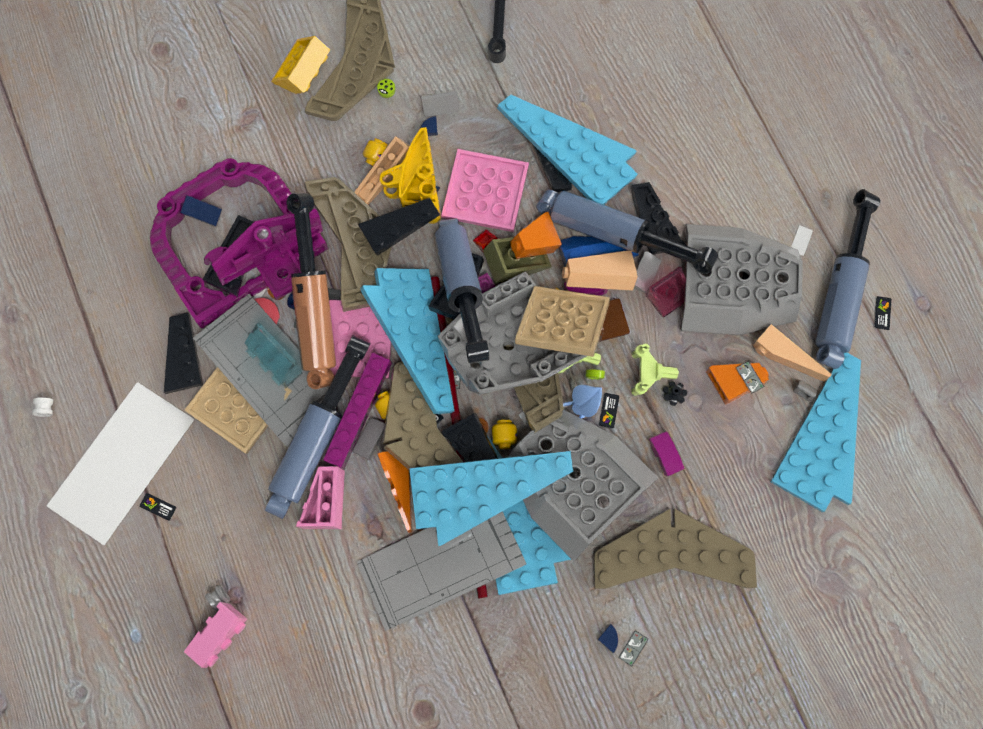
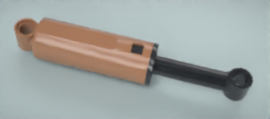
(311, 301)

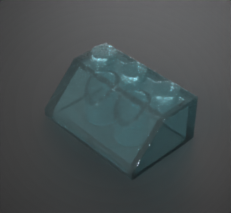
(272, 356)

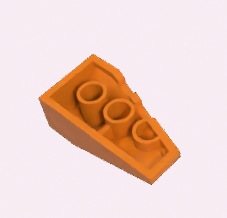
(400, 483)

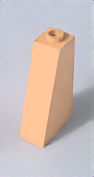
(602, 271)

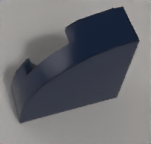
(431, 125)
(609, 638)

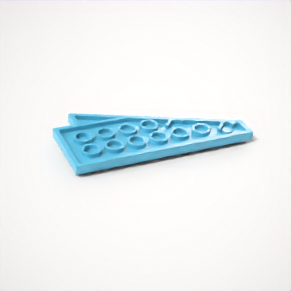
(583, 156)
(403, 312)
(823, 450)
(469, 493)
(536, 547)

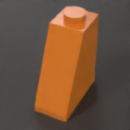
(536, 238)
(729, 382)

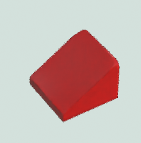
(484, 239)

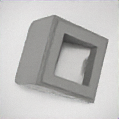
(805, 390)

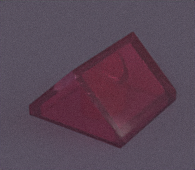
(668, 292)

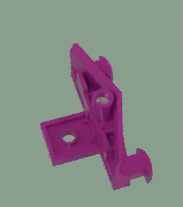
(264, 247)

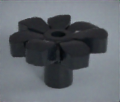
(674, 393)

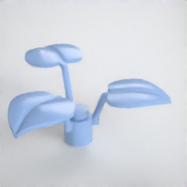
(585, 400)

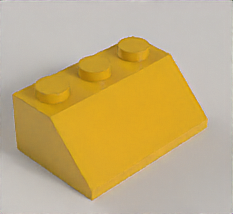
(301, 65)

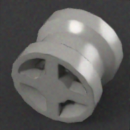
(217, 596)

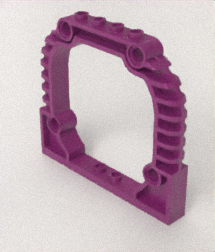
(208, 304)

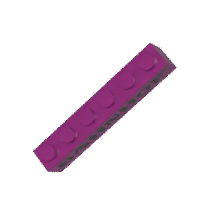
(358, 410)

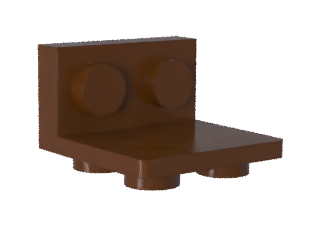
(615, 322)

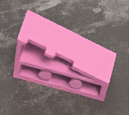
(325, 500)
(216, 635)

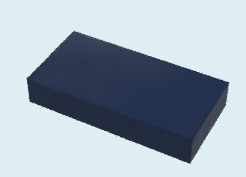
(200, 211)

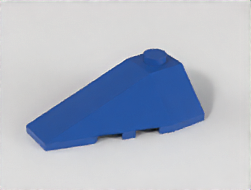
(586, 246)

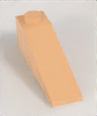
(392, 156)
(782, 350)

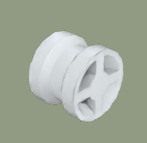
(42, 407)

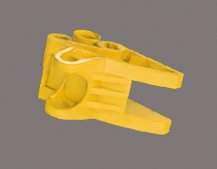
(415, 175)

